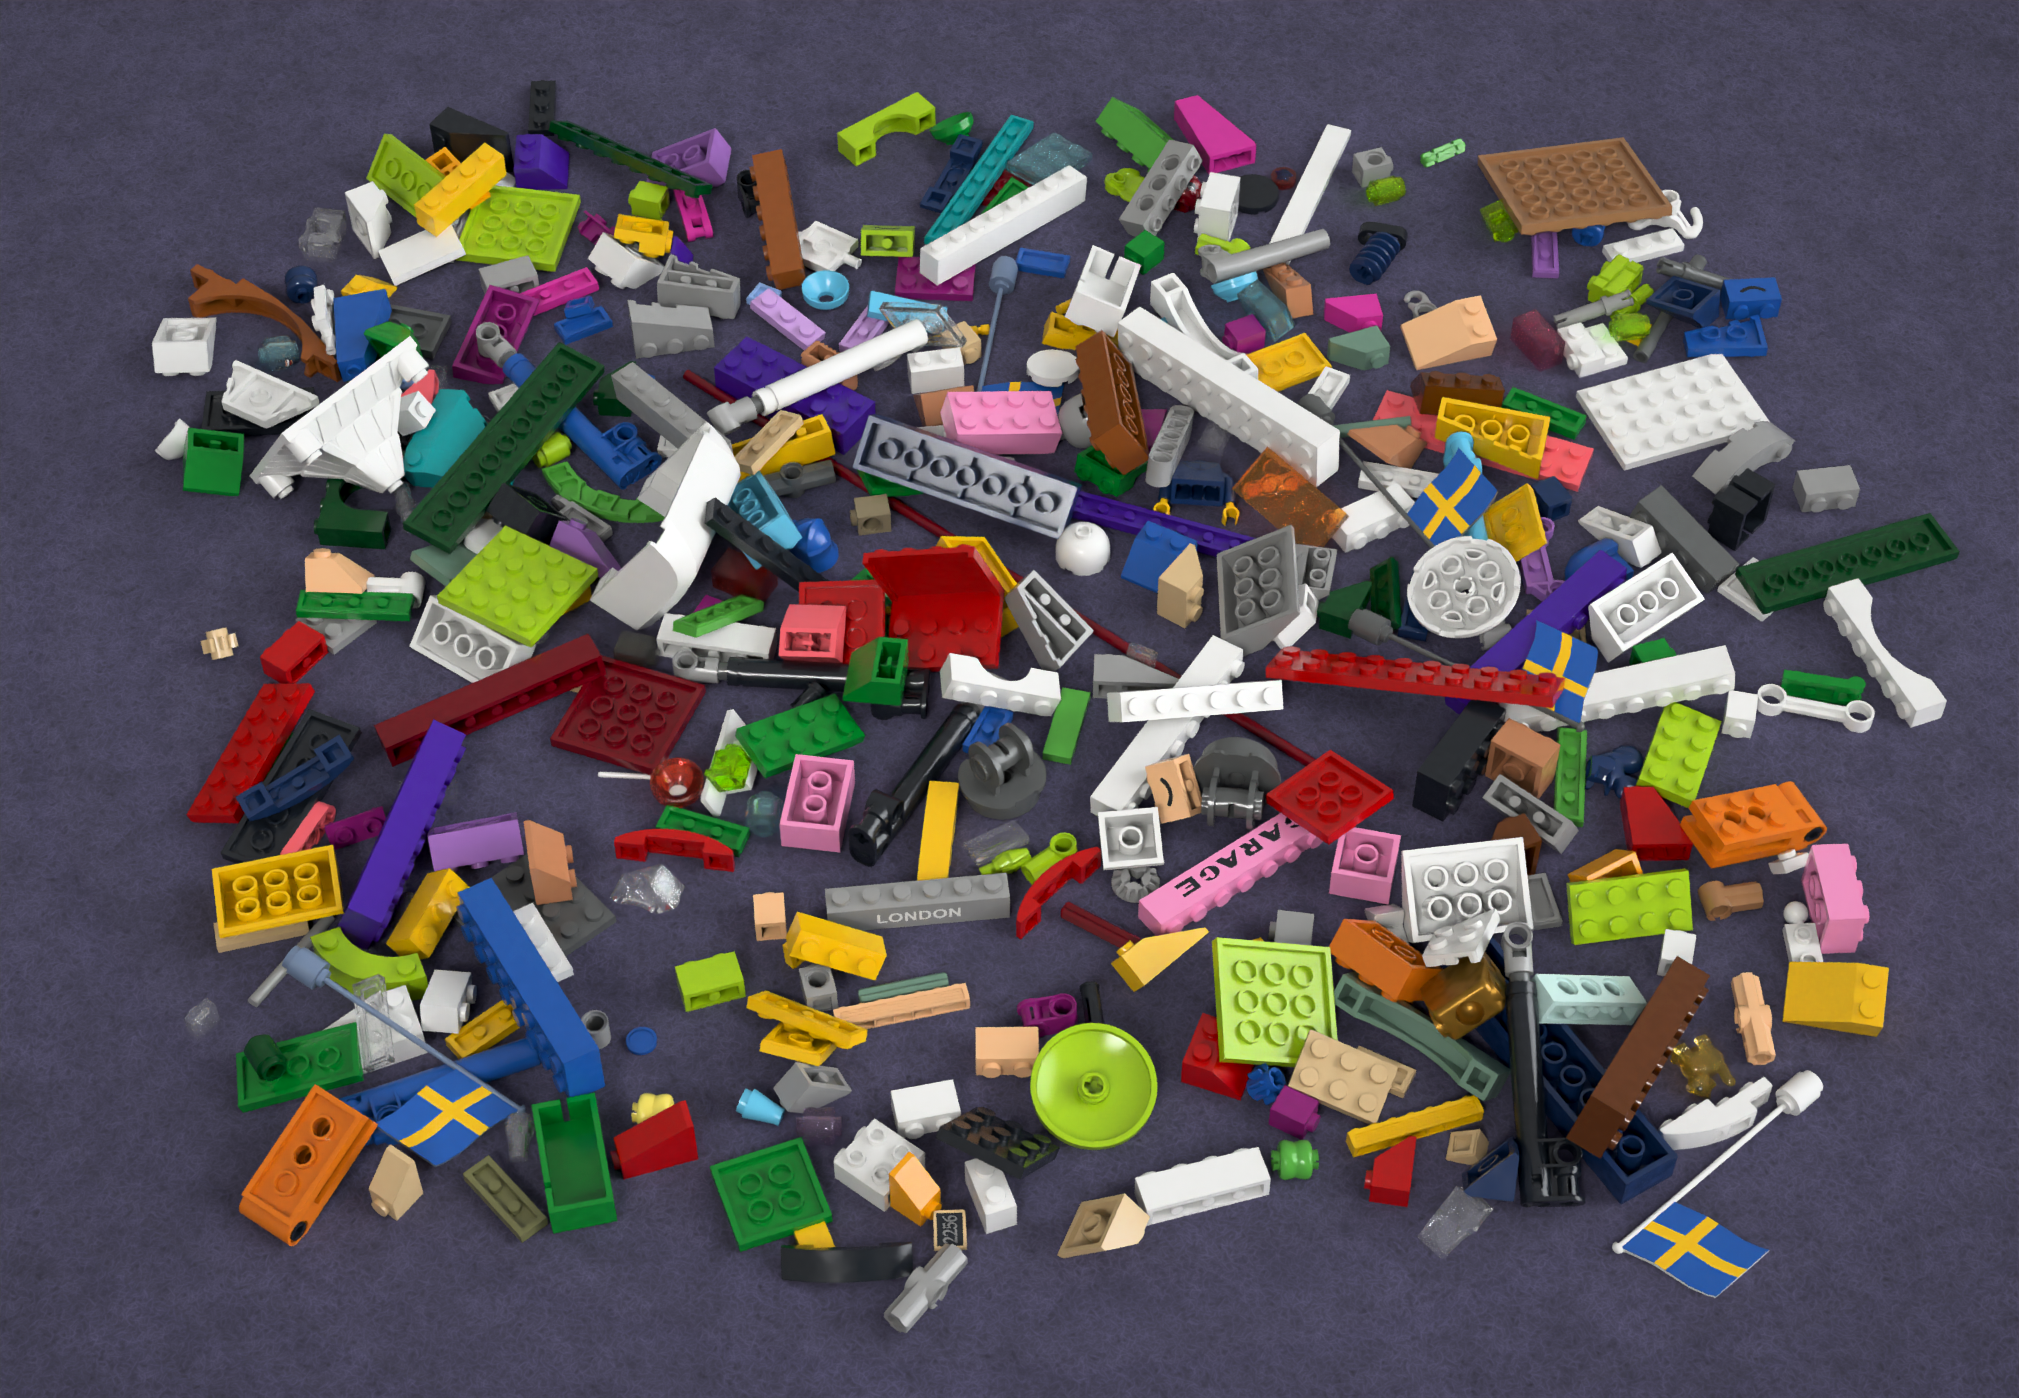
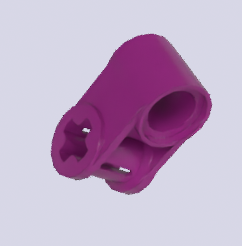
(1047, 1013)

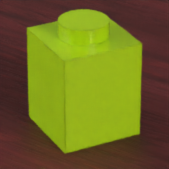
(649, 200)

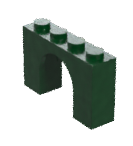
(348, 526)

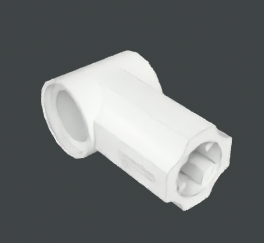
(408, 583)

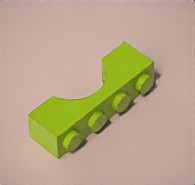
(908, 115)

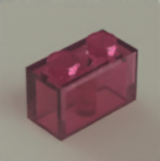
(1537, 340)

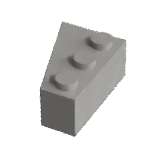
(696, 287)
(1046, 621)

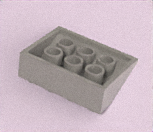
(1258, 590)

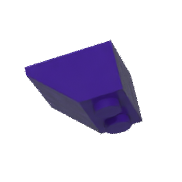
(540, 163)

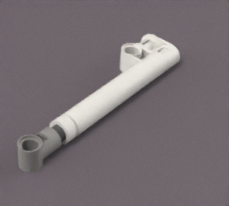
(874, 354)

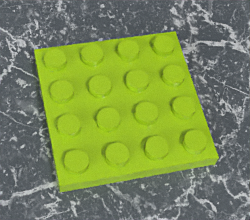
(518, 225)
(518, 586)
(1271, 999)

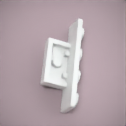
(710, 796)

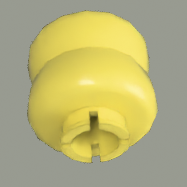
(650, 1105)

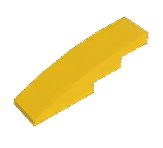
(938, 830)

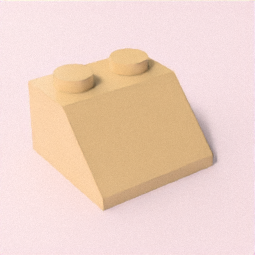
(1181, 589)

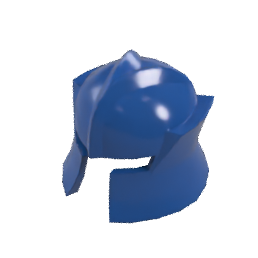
(816, 545)

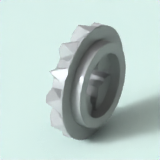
(1133, 891)

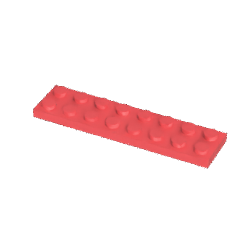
(1560, 457)

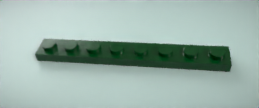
(637, 161)

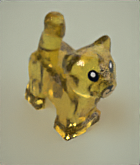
(1700, 1064)

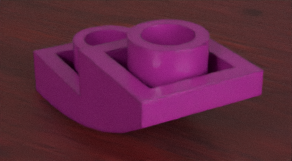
(1153, 421)

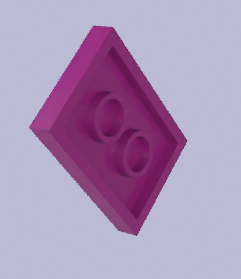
(913, 285)

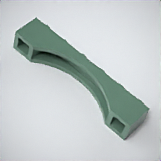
(1460, 1059)

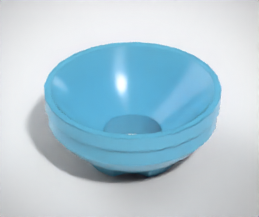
(825, 283)
(1230, 288)

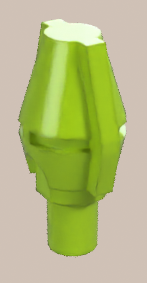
(1006, 862)

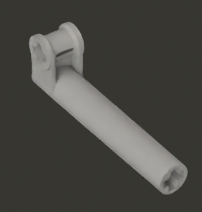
(1221, 266)

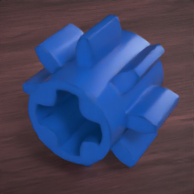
(1265, 1083)

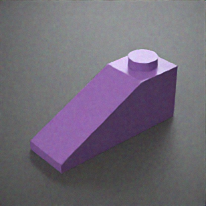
(583, 544)

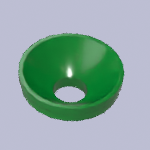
(950, 128)

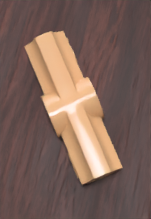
(1753, 1019)

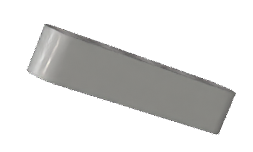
(1169, 446)

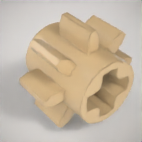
(219, 643)

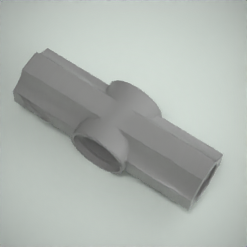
(925, 1287)

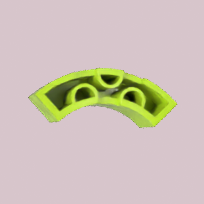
(353, 965)

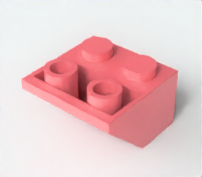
(813, 633)

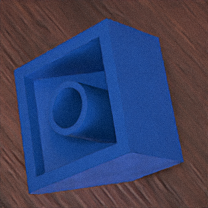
(1152, 554)

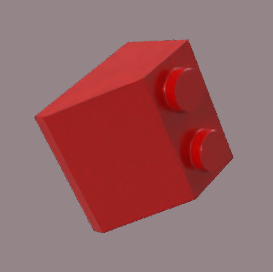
(1202, 1063)

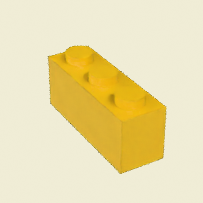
(427, 914)
(836, 946)

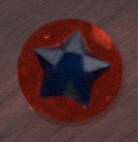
(1284, 178)

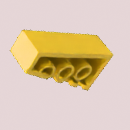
(1498, 433)

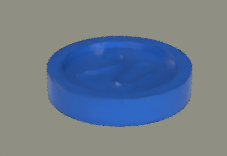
(641, 1040)

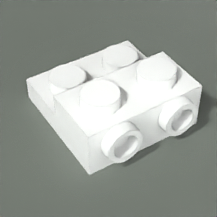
(1591, 349)

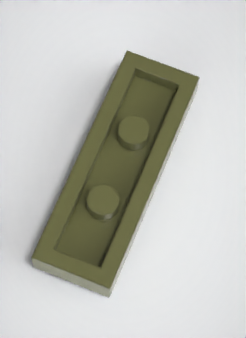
(505, 1198)

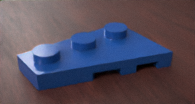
(1731, 341)

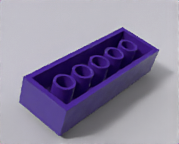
(756, 366)

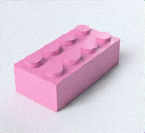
(1003, 421)

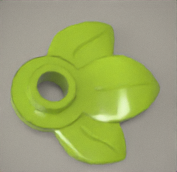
(1123, 183)

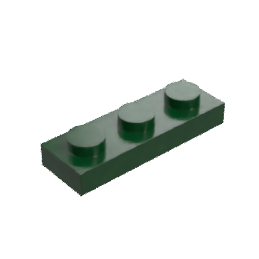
(1386, 591)

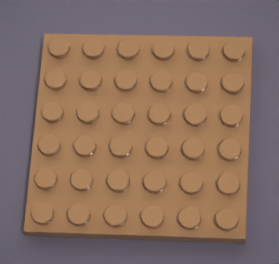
(1574, 186)

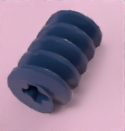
(1374, 258)

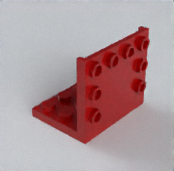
(941, 603)

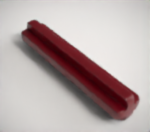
(1097, 925)

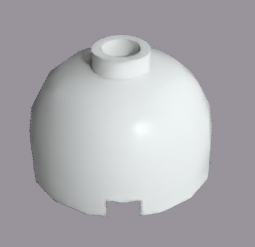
(1083, 549)

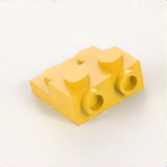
(652, 234)

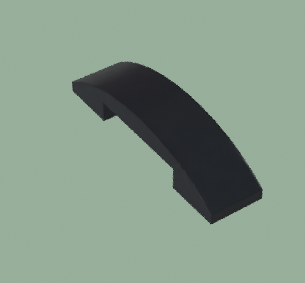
(846, 1264)

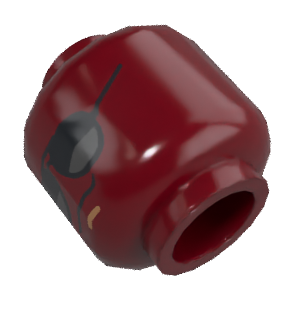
(1189, 197)

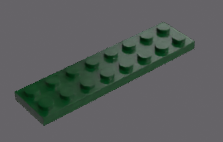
(1865, 555)

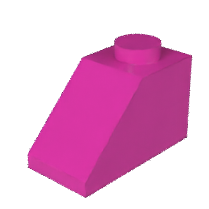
(1354, 312)

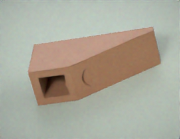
(1290, 289)

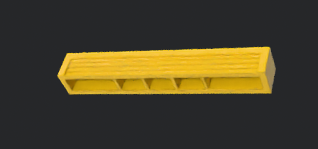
(1418, 1124)

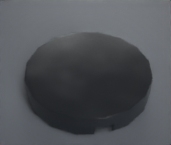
(1257, 194)

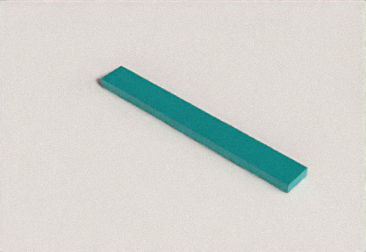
(981, 177)

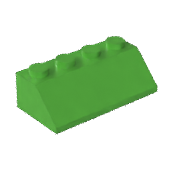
(1133, 131)

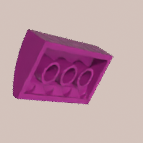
(512, 315)

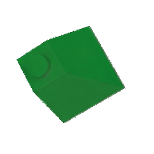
(389, 335)

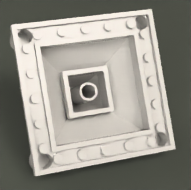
(349, 432)

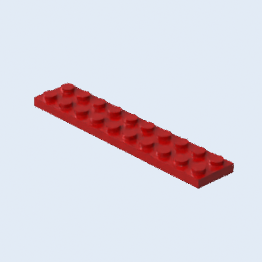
(1416, 678)

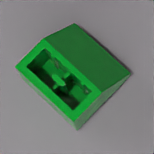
(213, 462)
(878, 672)

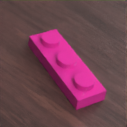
(563, 289)

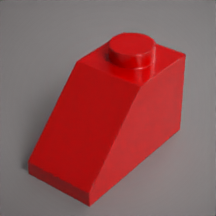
(1392, 1174)

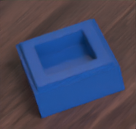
(579, 307)

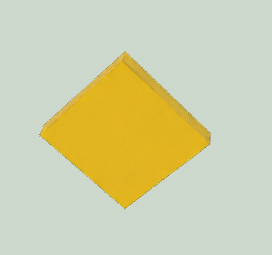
(796, 1045)

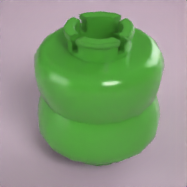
(1294, 1159)

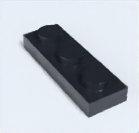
(542, 107)

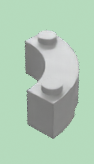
(1744, 450)

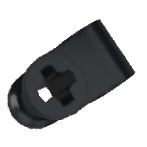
(746, 194)

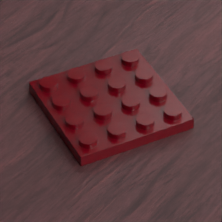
(628, 716)

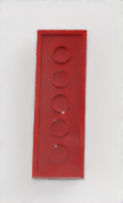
(250, 751)

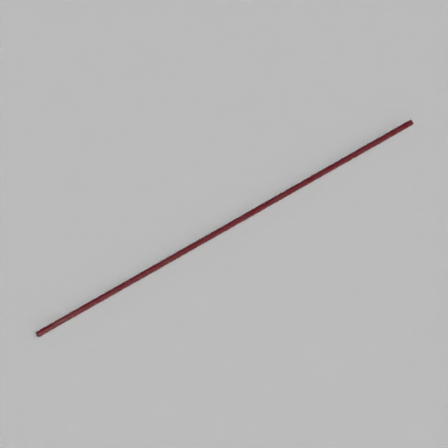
(939, 531)

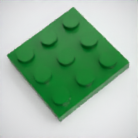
(770, 1194)

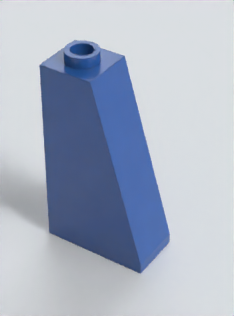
(352, 317)

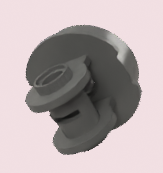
(1004, 776)
(1235, 779)

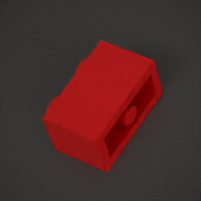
(294, 654)

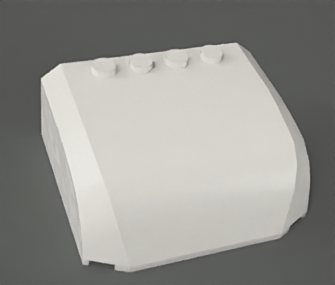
(680, 493)

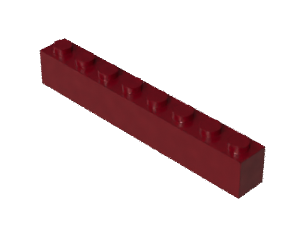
(494, 696)

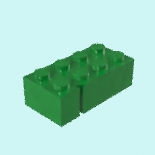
(574, 1164)

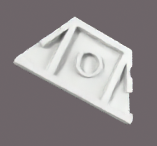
(263, 397)
(1461, 940)

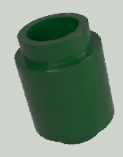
(265, 1057)

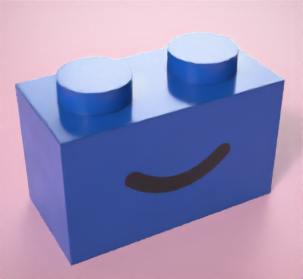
(1750, 297)

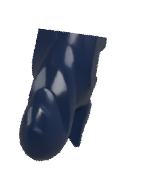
(1611, 768)

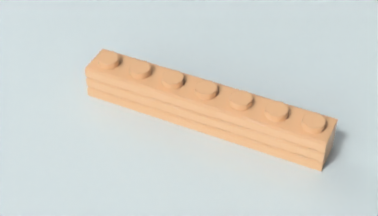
(906, 1007)

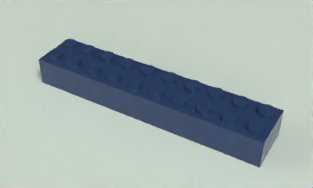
(1569, 1079)

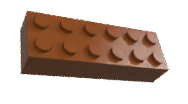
(1112, 403)

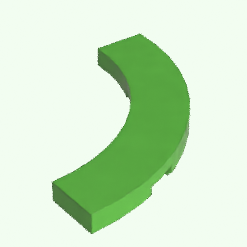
(599, 503)

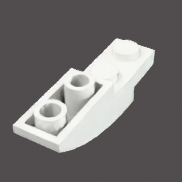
(1710, 1124)

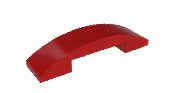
(676, 842)
(1076, 866)

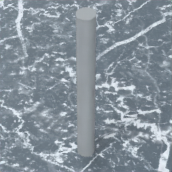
(280, 972)

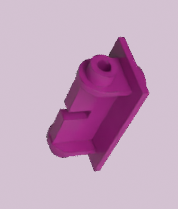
(594, 227)
(355, 828)

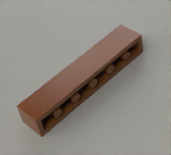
(778, 219)

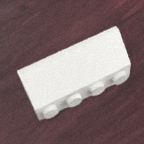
(1642, 607)
(465, 644)

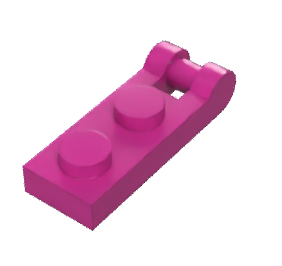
(692, 214)

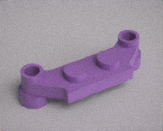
(1536, 568)

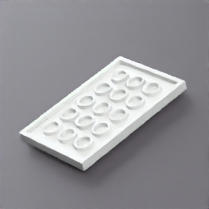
(1670, 410)

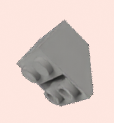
(1315, 568)

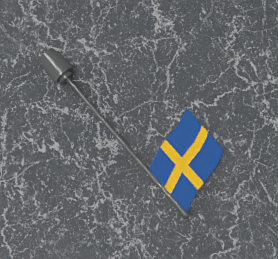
(1446, 505)
(1550, 653)

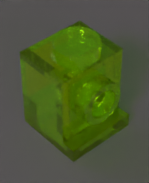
(1498, 222)
(731, 763)

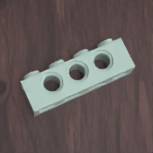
(1587, 999)

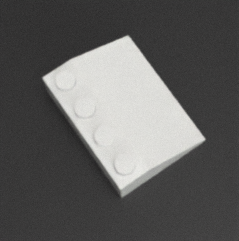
(1461, 882)

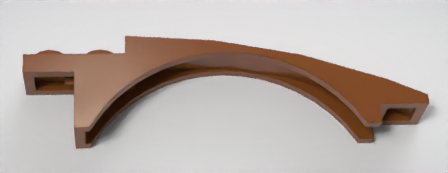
(222, 295)

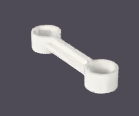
(1815, 708)

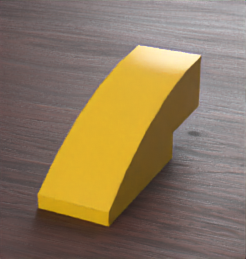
(1064, 334)

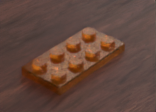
(1289, 499)

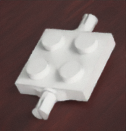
(827, 248)
(324, 317)

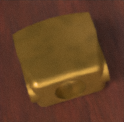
(1464, 996)

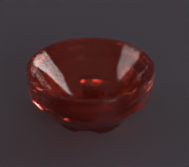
(676, 772)

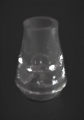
(519, 1134)

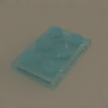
(1047, 158)

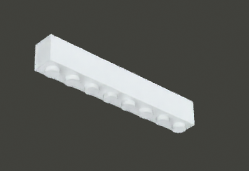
(1002, 225)
(1642, 687)
(1165, 738)

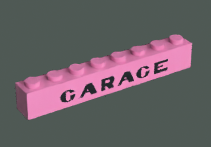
(1224, 875)

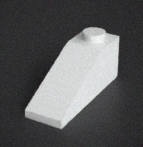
(1635, 538)

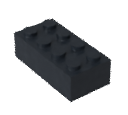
(1457, 760)

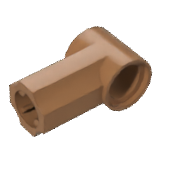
(1723, 900)

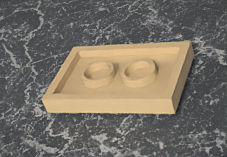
(1342, 1077)

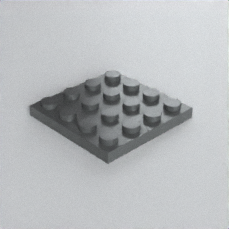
(569, 921)

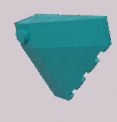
(444, 438)

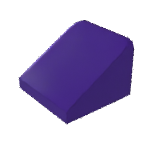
(680, 250)

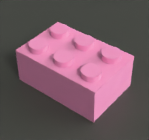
(817, 803)
(1834, 897)

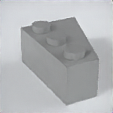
(669, 330)

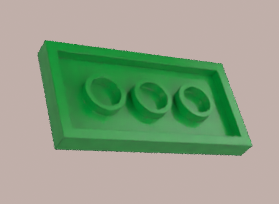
(809, 730)
(319, 1058)

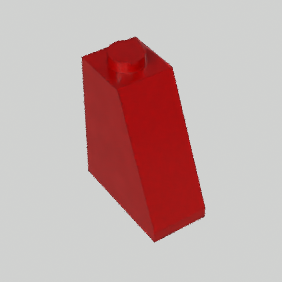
(1652, 826)
(656, 1143)

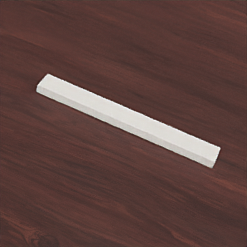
(1312, 183)

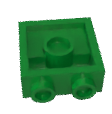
(1093, 467)

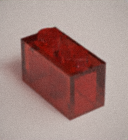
(737, 576)

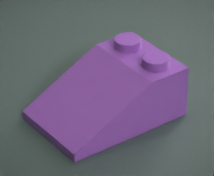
(700, 156)

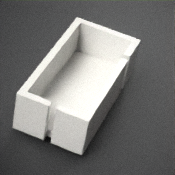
(1101, 301)

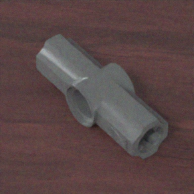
(795, 478)

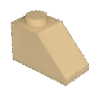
(395, 1184)

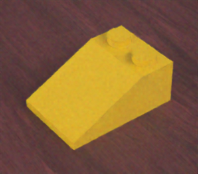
(1836, 996)

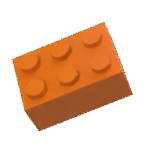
(1382, 959)

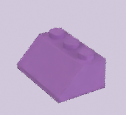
(476, 842)

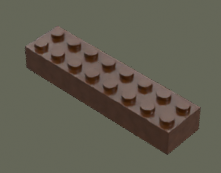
(1640, 1059)

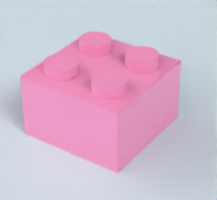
(1365, 865)

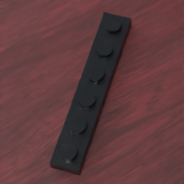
(758, 545)

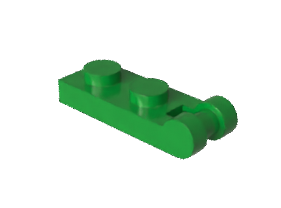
(1822, 687)

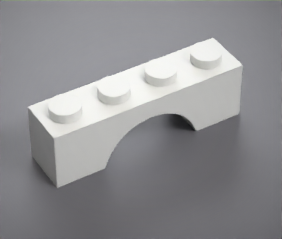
(969, 682)

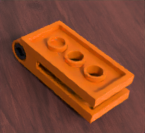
(1752, 824)
(305, 1166)

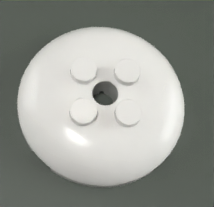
(1461, 565)

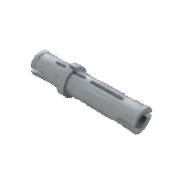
(1604, 306)

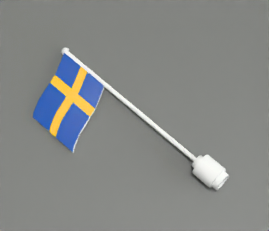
(1692, 1244)

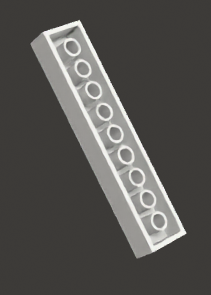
(1229, 396)

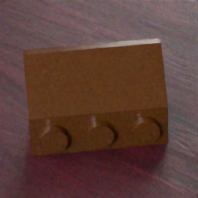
(1432, 386)

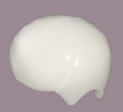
(173, 444)

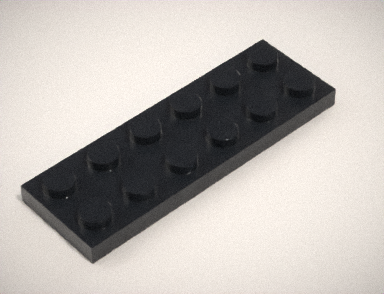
(270, 834)

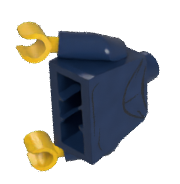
(1199, 484)

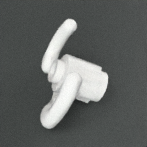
(1676, 220)

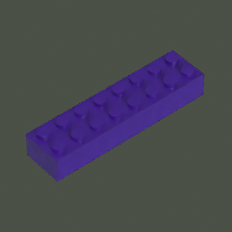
(402, 835)

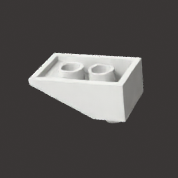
(184, 346)
(402, 1013)

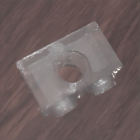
(323, 235)

